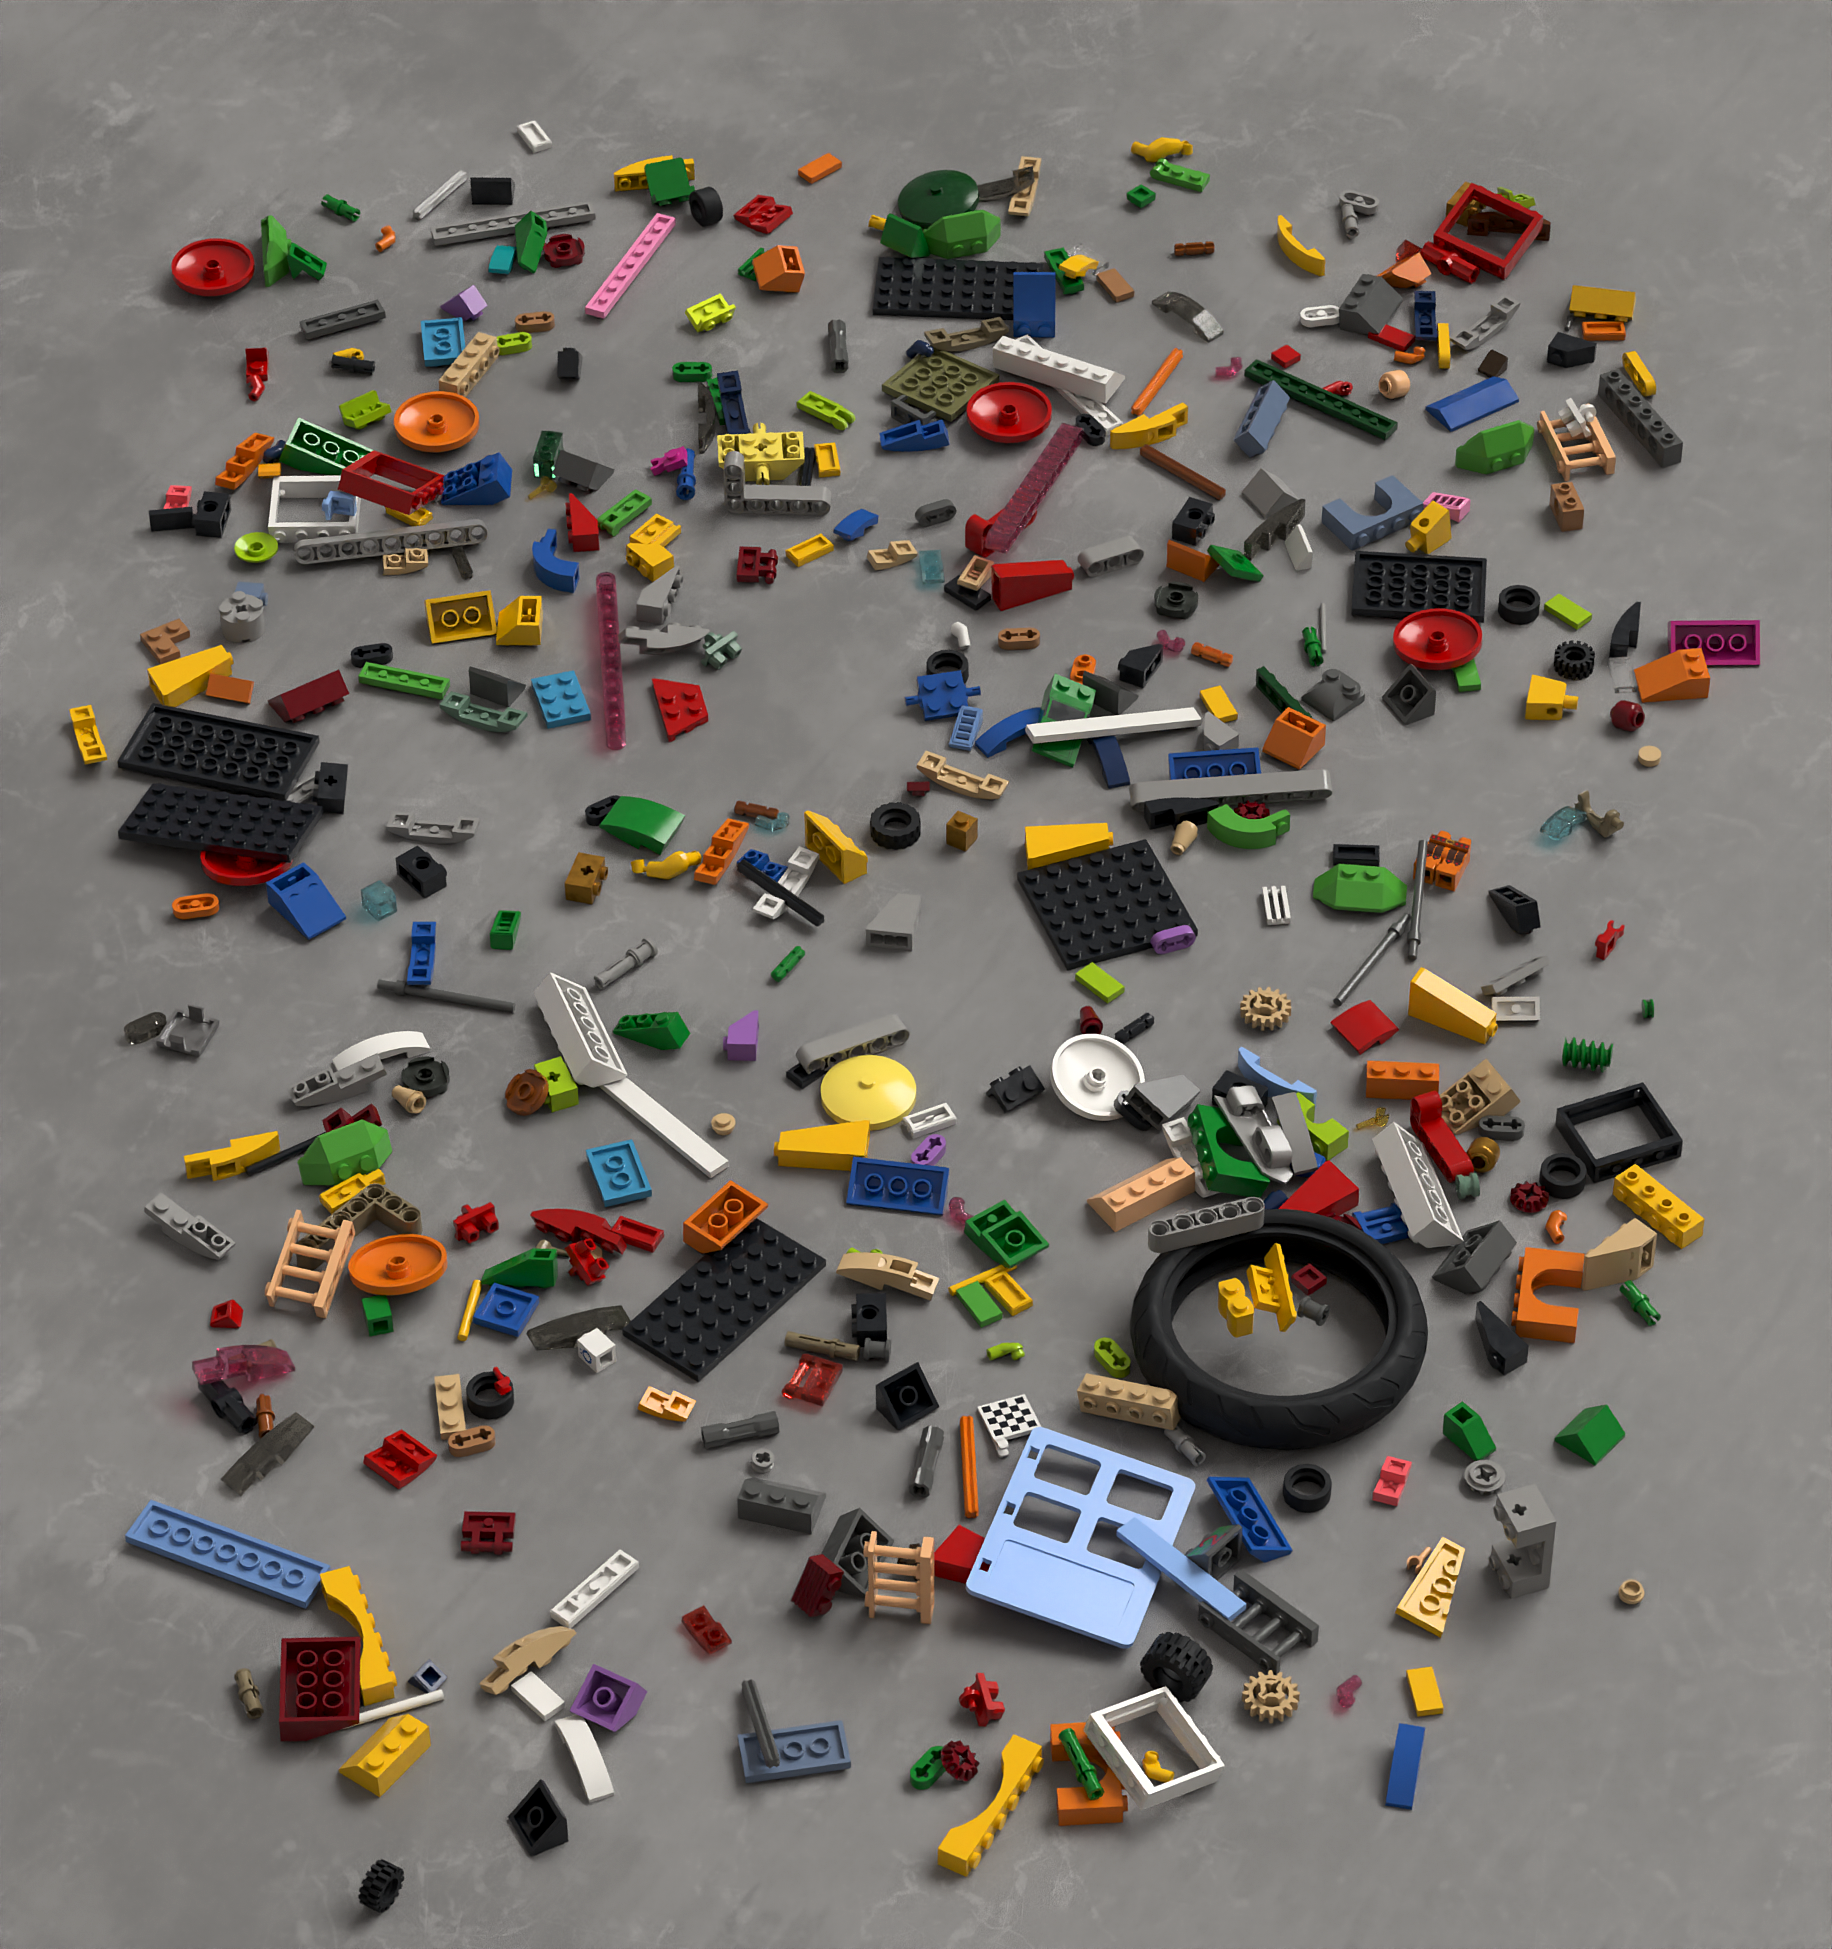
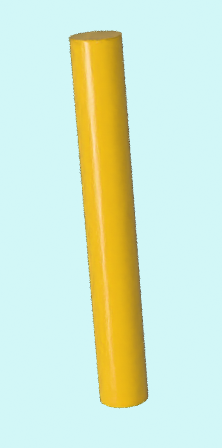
(980, 1278)
(469, 1310)

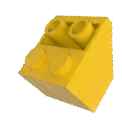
(521, 622)

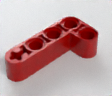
(977, 530)
(1437, 1137)

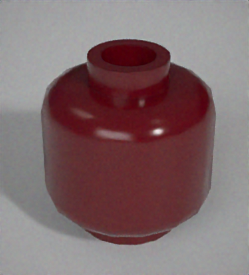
(1627, 715)

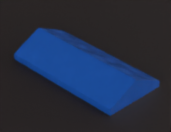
(1473, 403)
(1214, 763)
(898, 1186)
(1246, 1508)

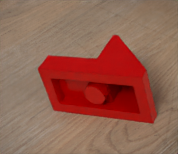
(257, 362)

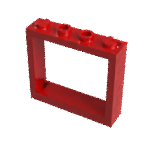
(1477, 256)
(356, 482)

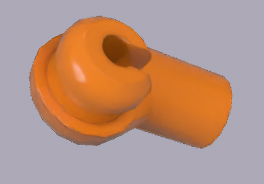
(387, 239)
(1410, 358)
(1553, 1223)

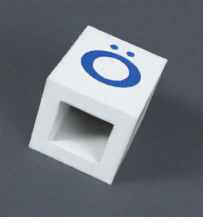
(596, 1350)

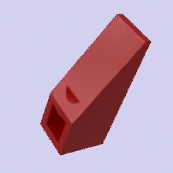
(583, 525)

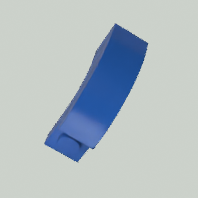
(549, 569)

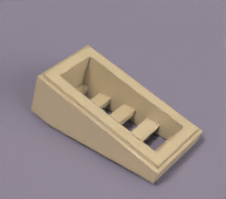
(976, 573)

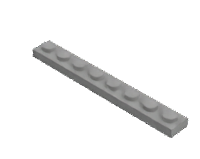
(506, 224)

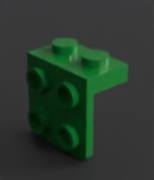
(668, 181)

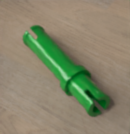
(1085, 1772)

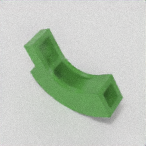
(1244, 832)

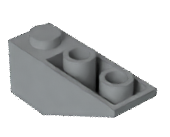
(657, 597)

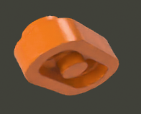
(1081, 664)
(195, 906)

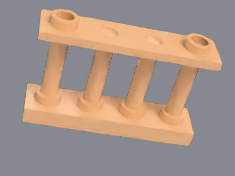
(1598, 445)
(327, 1279)
(923, 1571)

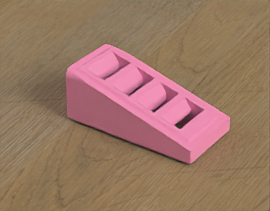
(1457, 505)

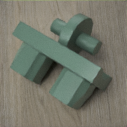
(716, 646)

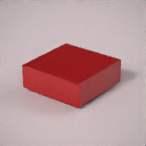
(1285, 356)

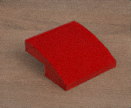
(763, 214)
(1364, 1026)
(400, 1459)

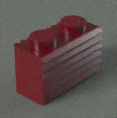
(817, 1586)

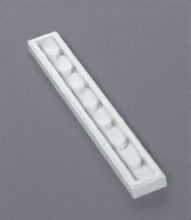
(1083, 404)
(1113, 725)
(666, 1126)

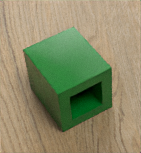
(377, 1315)

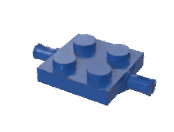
(941, 695)

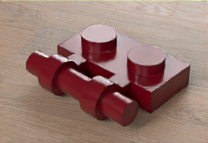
(749, 565)
(488, 1525)

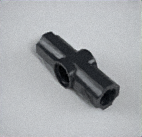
(229, 1404)

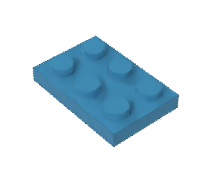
(442, 341)
(560, 699)
(618, 1173)

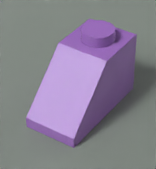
(465, 304)
(743, 1038)

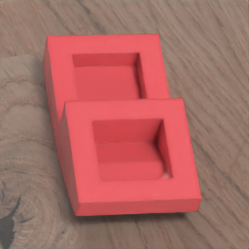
(178, 496)
(1392, 1481)

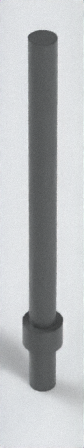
(1394, 932)
(1414, 935)
(402, 988)

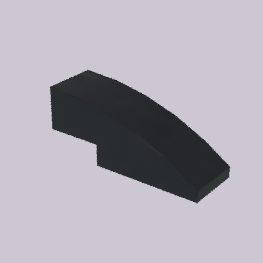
(1625, 632)
(1175, 810)

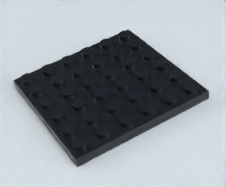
(1104, 903)

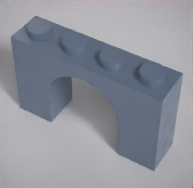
(1358, 530)

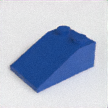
(1034, 304)

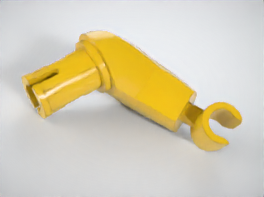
(1161, 148)
(669, 868)

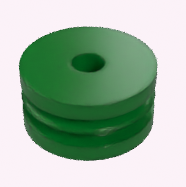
(1647, 1008)

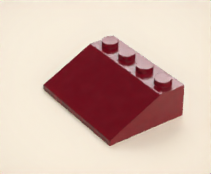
(318, 1686)

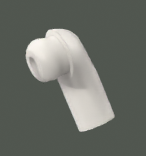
(960, 631)

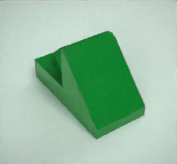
(300, 260)

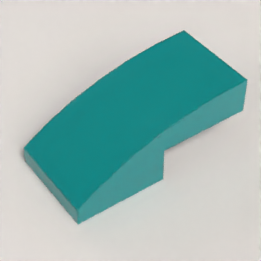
(502, 259)

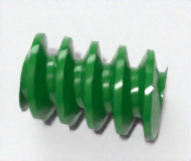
(1587, 1055)

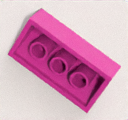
(1721, 640)

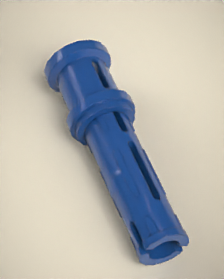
(686, 479)

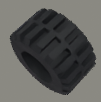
(1177, 1664)

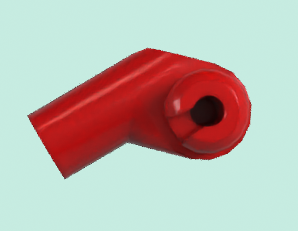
(257, 385)
(1339, 388)

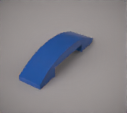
(1012, 727)
(422, 953)

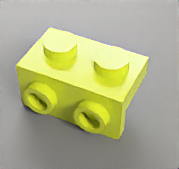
(709, 313)

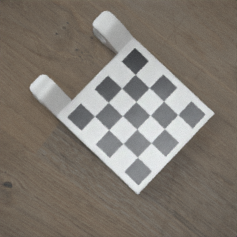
(1008, 1420)

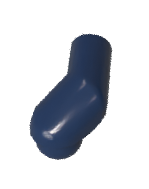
(919, 347)
(274, 452)

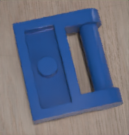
(1384, 1229)

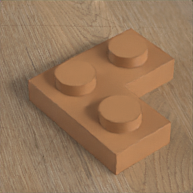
(162, 640)

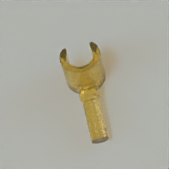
(546, 484)
(1380, 1119)

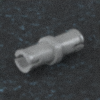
(1350, 221)
(1185, 1445)

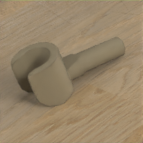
(544, 1244)

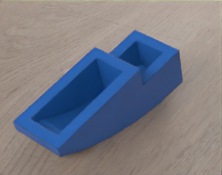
(915, 437)
(1405, 1766)

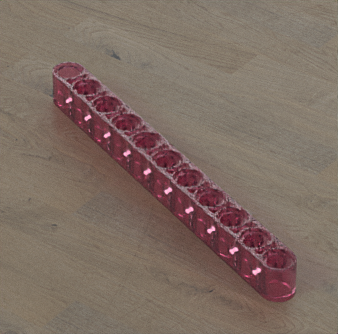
(1034, 488)
(611, 661)

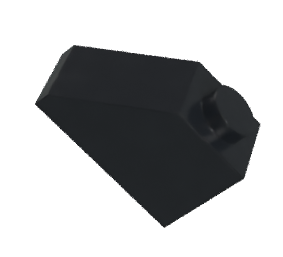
(1570, 351)
(1140, 665)

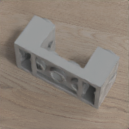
(1527, 1555)

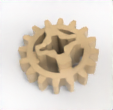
(1265, 1008)
(1270, 1696)

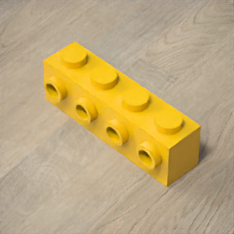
(1658, 1206)

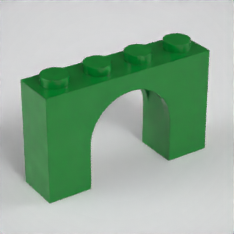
(1219, 1169)

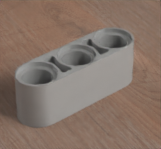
(1110, 556)

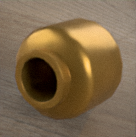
(1483, 1154)

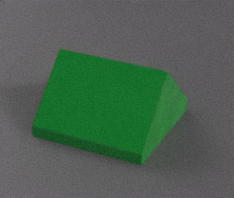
(904, 237)
(1592, 1434)

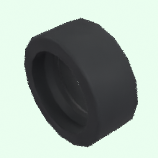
(1519, 615)
(948, 658)
(1564, 1162)
(484, 1409)
(1302, 1502)

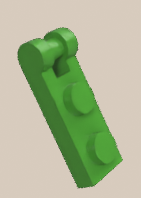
(1179, 175)
(624, 512)

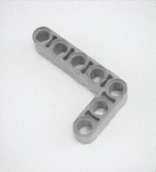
(769, 498)

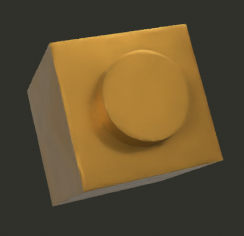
(961, 831)

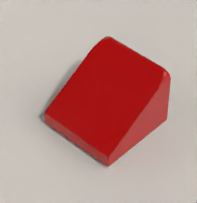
(227, 1315)

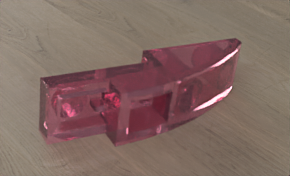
(239, 1360)

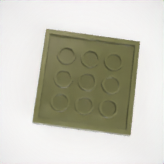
(939, 383)

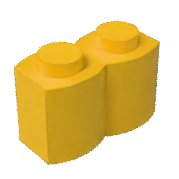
(1235, 1307)

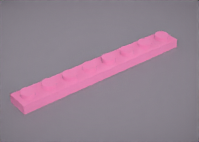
(630, 266)

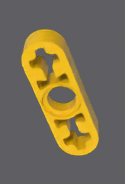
(1443, 345)
(1639, 373)

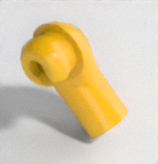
(350, 352)
(1153, 1769)

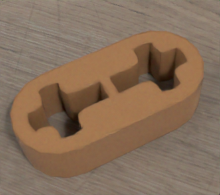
(535, 322)
(1018, 638)
(471, 1441)

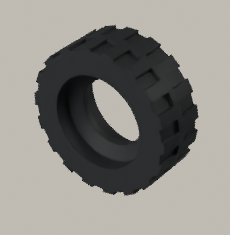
(895, 813)

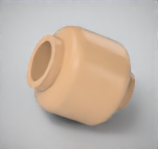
(1394, 384)

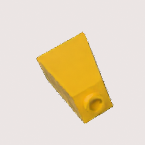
(188, 676)
(1062, 842)
(1449, 1008)
(824, 1146)

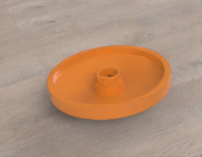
(436, 421)
(398, 1264)

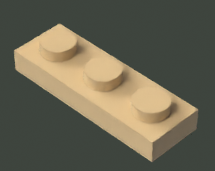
(449, 1405)

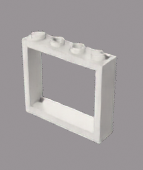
(307, 488)
(1125, 1767)

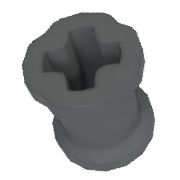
(1313, 1310)
(877, 1349)

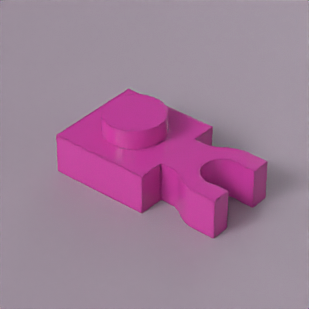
(671, 461)

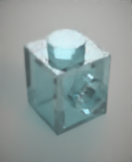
(379, 900)

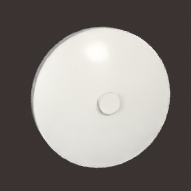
(1091, 1074)

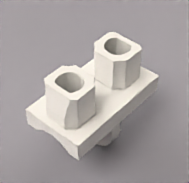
(1581, 416)

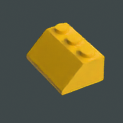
(1602, 303)
(460, 616)
(834, 848)
(387, 1754)

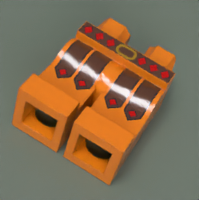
(1446, 858)

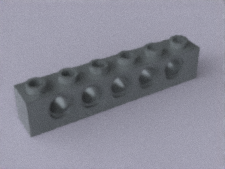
(1640, 418)

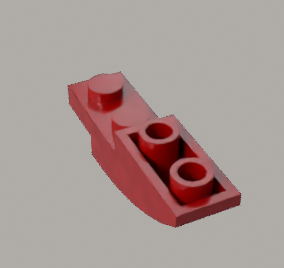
(577, 1224)

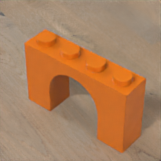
(1537, 1318)
(1072, 1802)

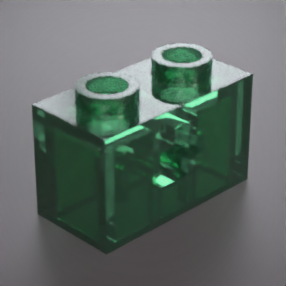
(547, 453)

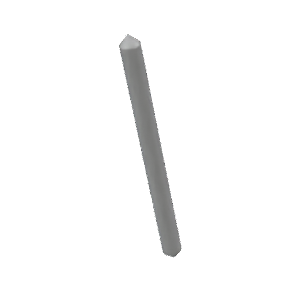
(1323, 627)

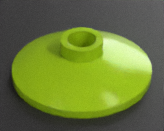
(256, 547)

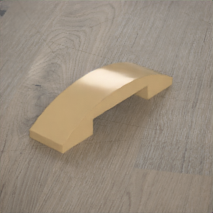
(1022, 202)
(959, 781)

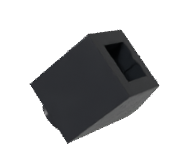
(569, 364)

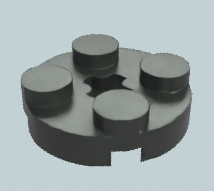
(1167, 605)
(426, 1065)

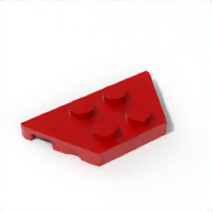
(679, 706)

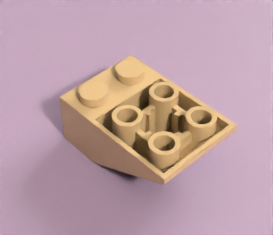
(1476, 1095)
(1620, 1256)

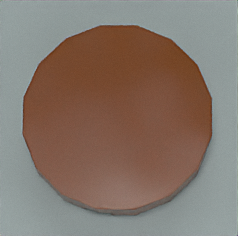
(526, 1092)

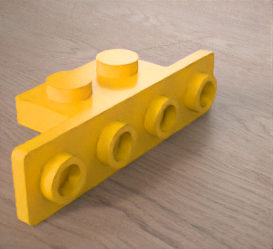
(1271, 1288)

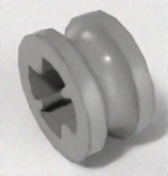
(760, 1455)

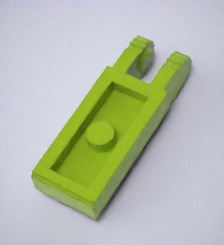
(826, 410)

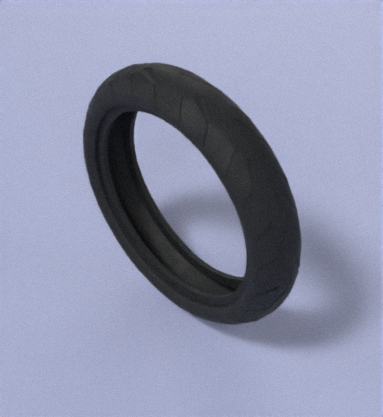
(1295, 1419)

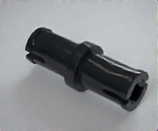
(353, 364)

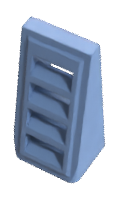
(973, 720)

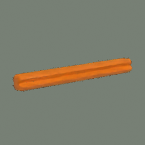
(1156, 382)
(969, 1467)

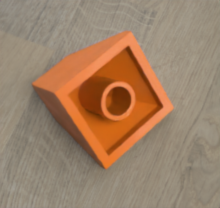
(1407, 272)

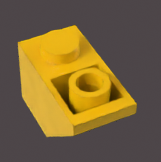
(649, 559)

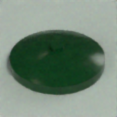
(937, 196)

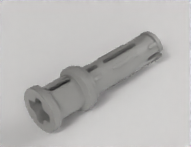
(633, 958)

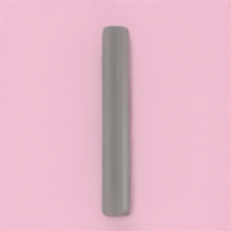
(439, 194)

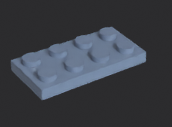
(800, 1749)

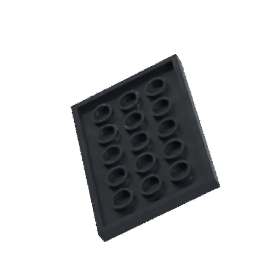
(1410, 583)

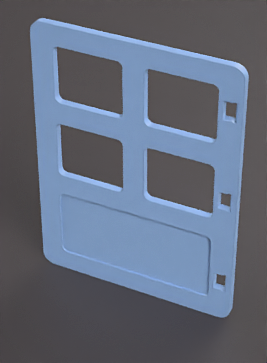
(1063, 1579)

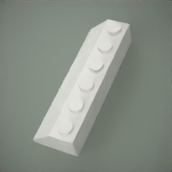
(1055, 369)
(578, 1032)
(1416, 1188)

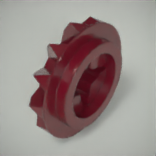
(1260, 810)
(1534, 1203)
(950, 1760)

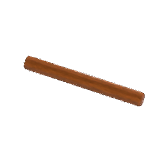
(1182, 472)

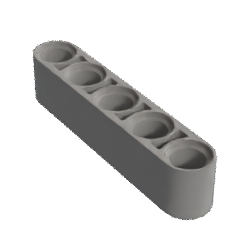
(857, 1041)
(1206, 1225)

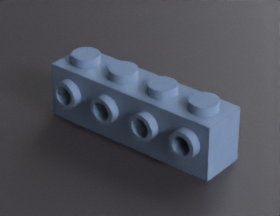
(1261, 419)

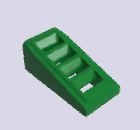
(505, 930)

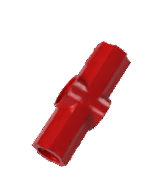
(1450, 262)

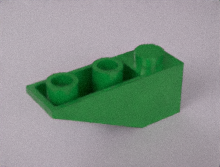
(530, 239)
(656, 1030)
(530, 1268)

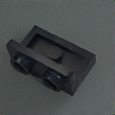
(1016, 1089)

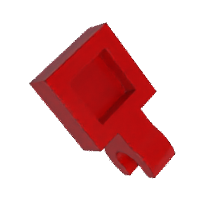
(1607, 941)

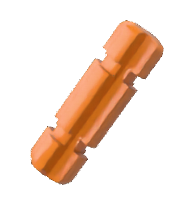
(1212, 654)

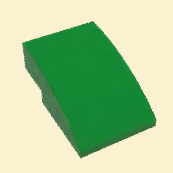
(642, 823)
(1005, 1235)

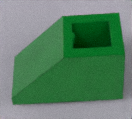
(1468, 1432)

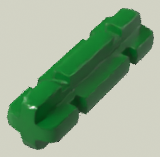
(787, 963)

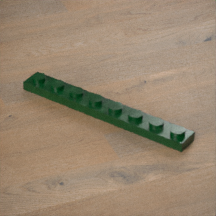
(1322, 400)

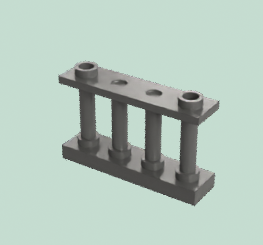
(1272, 1605)

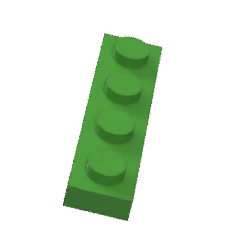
(404, 680)

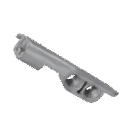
(1252, 1126)

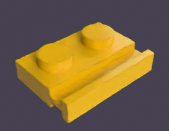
(656, 531)

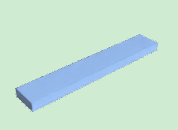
(1180, 1568)

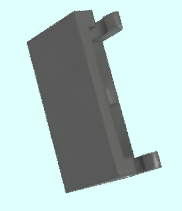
(906, 414)

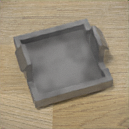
(188, 1032)

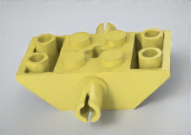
(765, 454)

